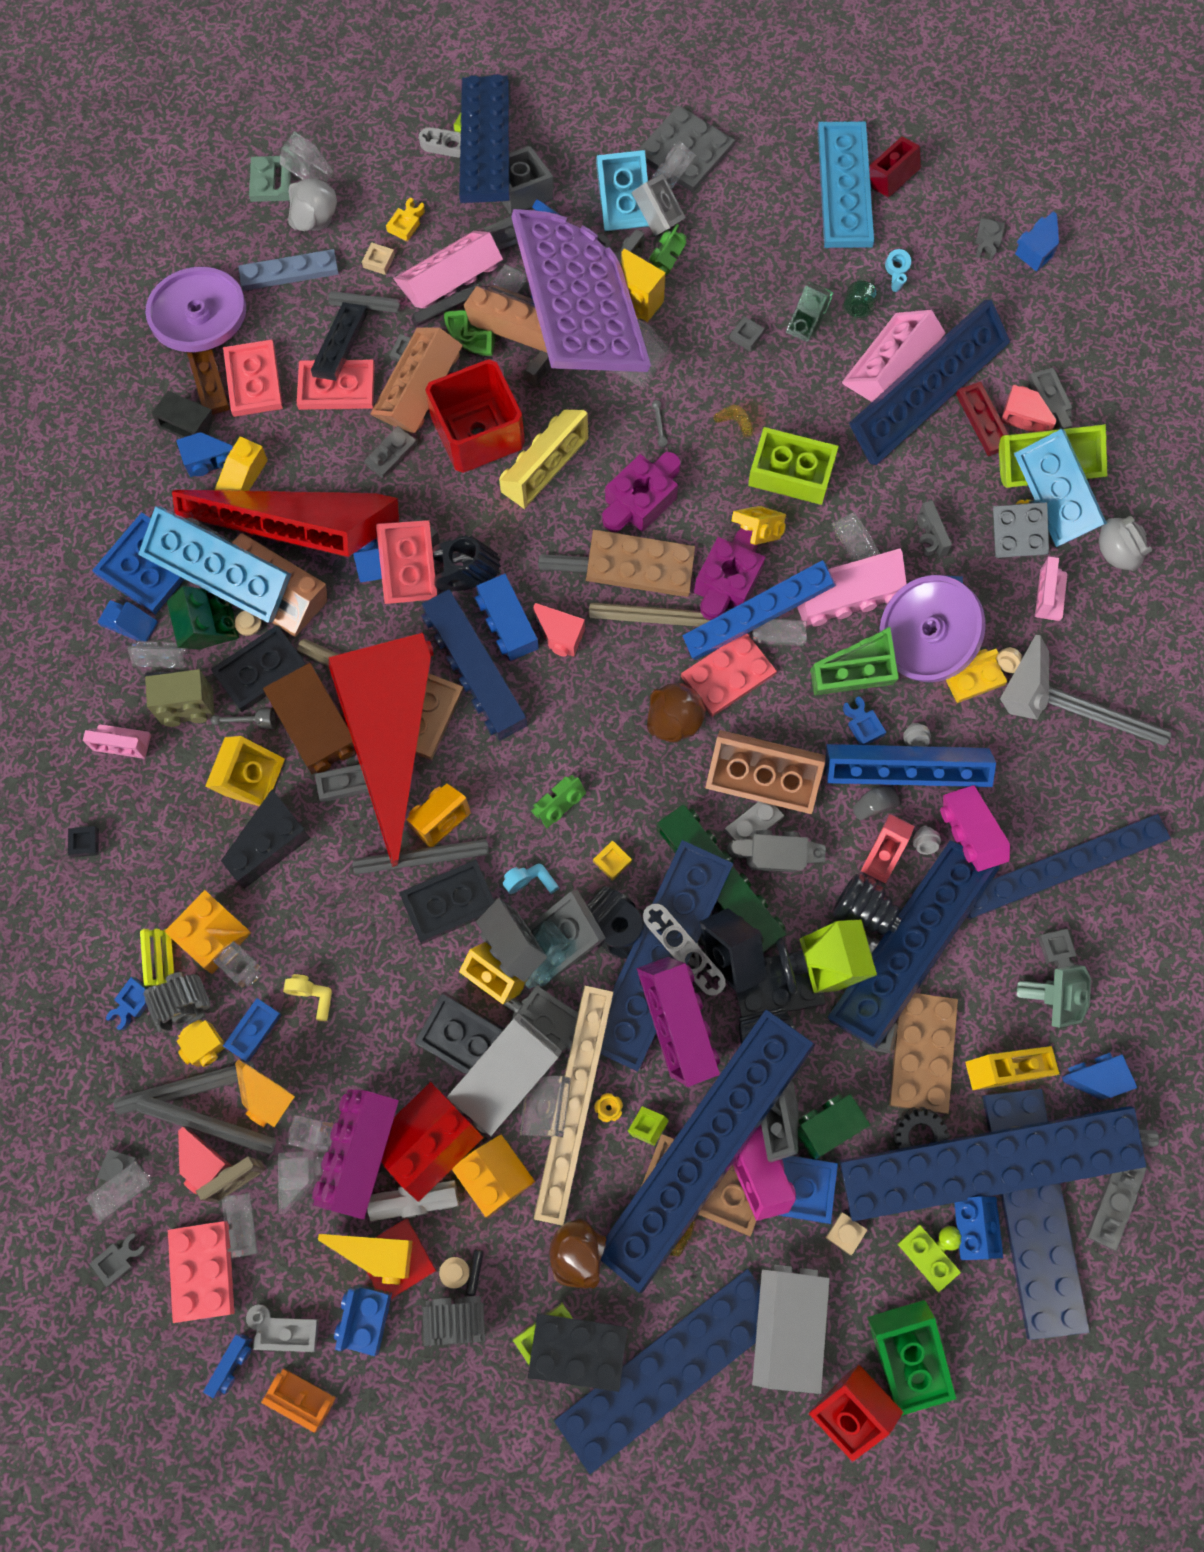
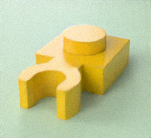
(405, 222)

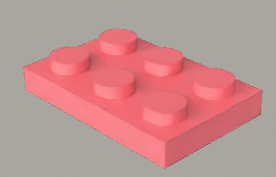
(252, 378)
(350, 391)
(406, 561)
(729, 674)
(200, 1272)

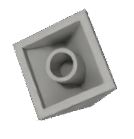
(658, 204)

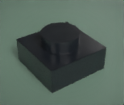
(83, 841)

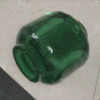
(860, 299)

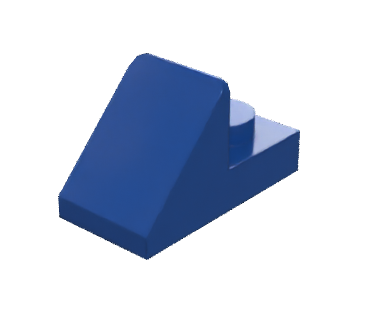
(128, 621)

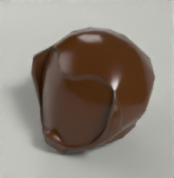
(675, 712)
(576, 1254)

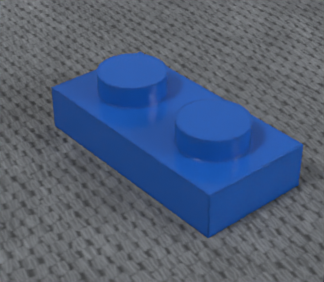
(252, 1030)
(222, 1377)

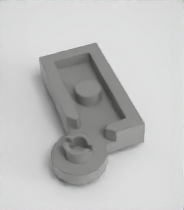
(758, 817)
(282, 1333)

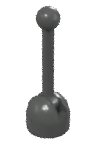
(264, 718)

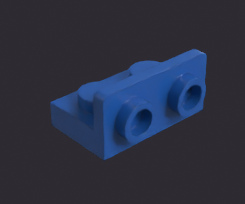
(979, 1228)
(362, 1319)

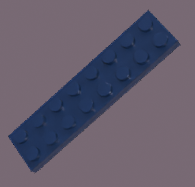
(484, 139)
(929, 382)
(689, 896)
(912, 950)
(1039, 1234)
(664, 1373)

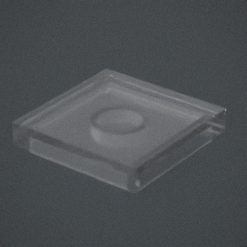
(546, 1108)

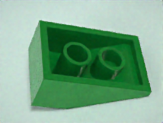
(912, 1357)

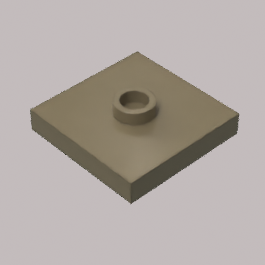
(231, 1180)

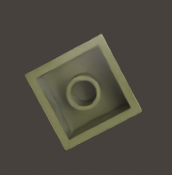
(180, 697)

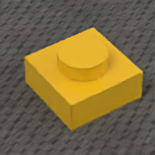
(612, 860)

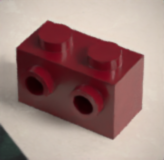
(895, 166)

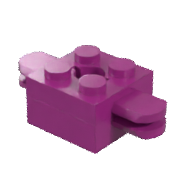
(646, 502)
(728, 574)

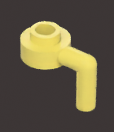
(300, 986)

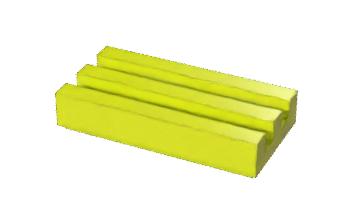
(145, 935)

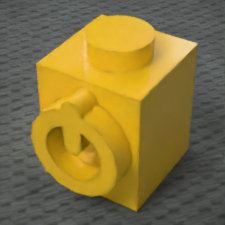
(200, 1044)

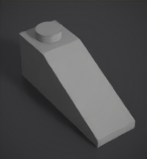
(1029, 686)

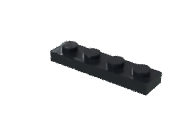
(339, 341)

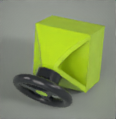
(831, 956)

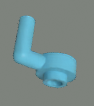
(898, 274)
(518, 878)

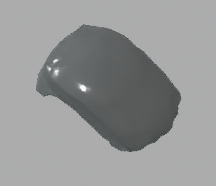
(875, 802)

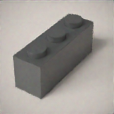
(511, 940)

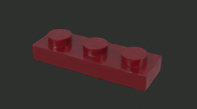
(982, 416)

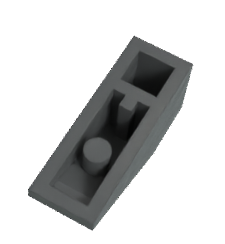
(781, 1126)

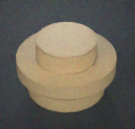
(247, 623)
(1009, 659)
(454, 1272)

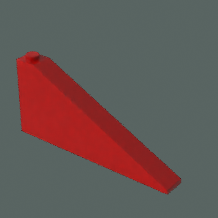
(310, 519)
(383, 708)

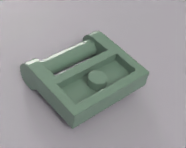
(263, 180)

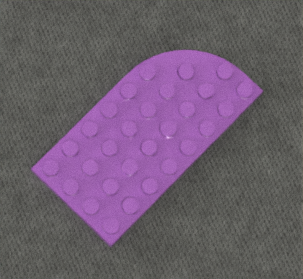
(579, 296)

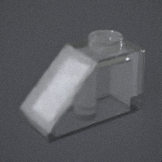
(304, 159)
(296, 1178)

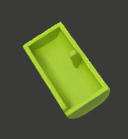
(1087, 443)

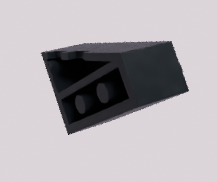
(264, 841)

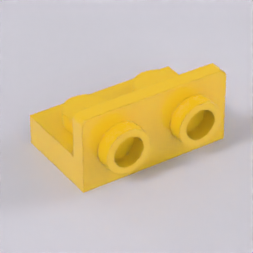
(764, 522)
(978, 677)

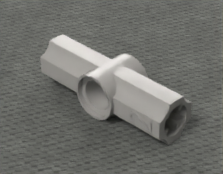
(401, 1203)

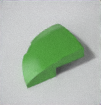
(471, 337)

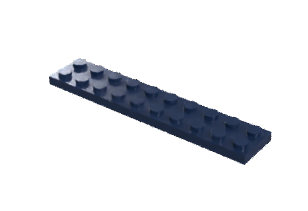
(704, 1150)
(992, 1163)

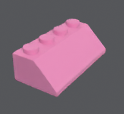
(449, 269)
(894, 352)
(858, 587)

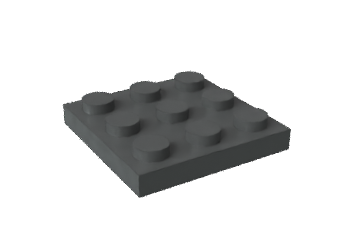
(698, 136)

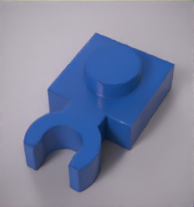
(864, 725)
(130, 1001)

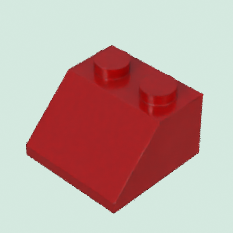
(856, 1413)

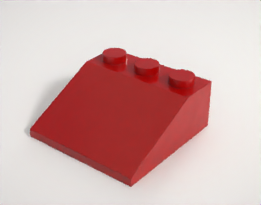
(427, 1142)

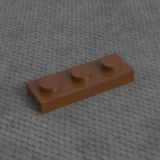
(208, 381)

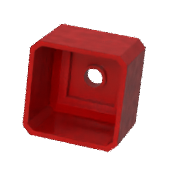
(472, 400)

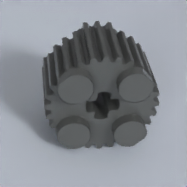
(177, 1001)
(453, 1322)

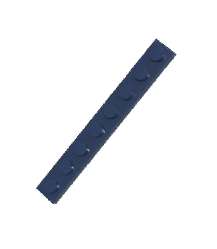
(1070, 864)

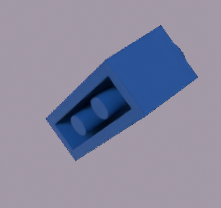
(506, 618)

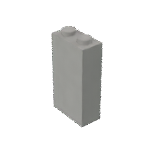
(504, 1075)
(791, 1330)

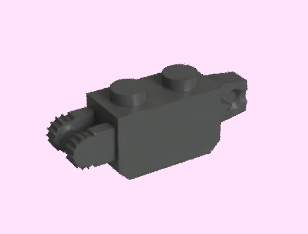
(776, 852)

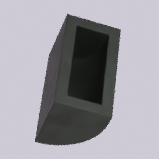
(182, 416)

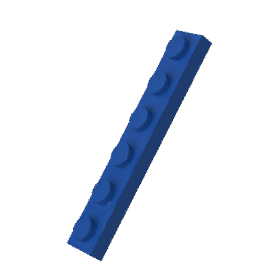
(759, 610)

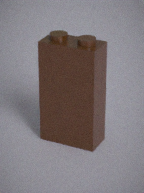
(311, 719)

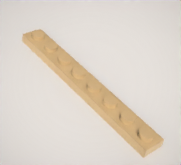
(581, 1069)

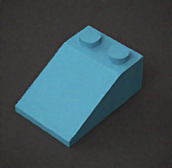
(617, 178)

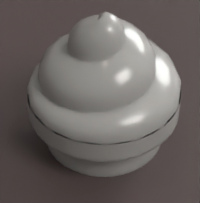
(917, 735)
(926, 840)

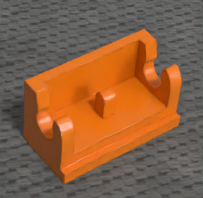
(299, 1400)

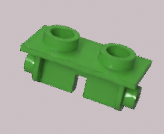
(671, 243)
(568, 792)

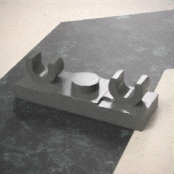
(1115, 1207)

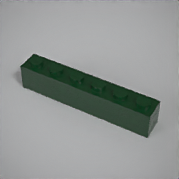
(736, 892)

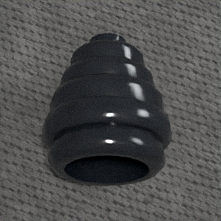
(867, 902)

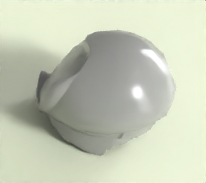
(311, 204)
(1123, 543)

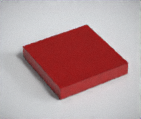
(420, 1262)

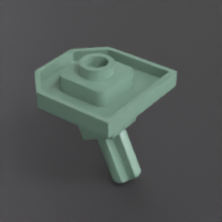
(1067, 994)

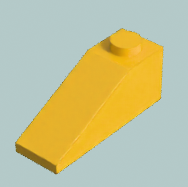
(242, 466)
(1011, 1067)
(377, 1256)

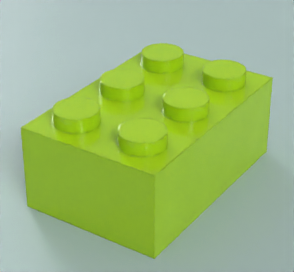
(792, 465)

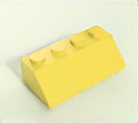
(545, 457)

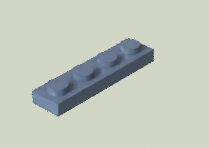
(288, 270)

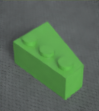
(861, 666)

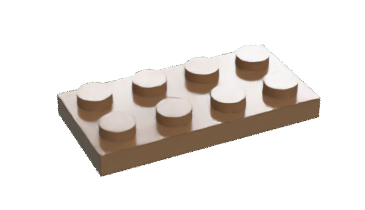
(640, 563)
(924, 1054)
(727, 1202)

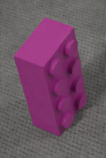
(679, 1021)
(355, 1153)

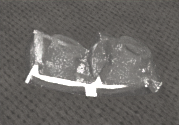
(855, 537)

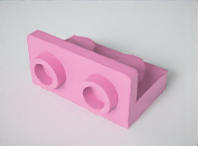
(1051, 591)
(118, 741)

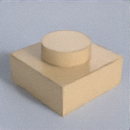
(378, 258)
(846, 1234)

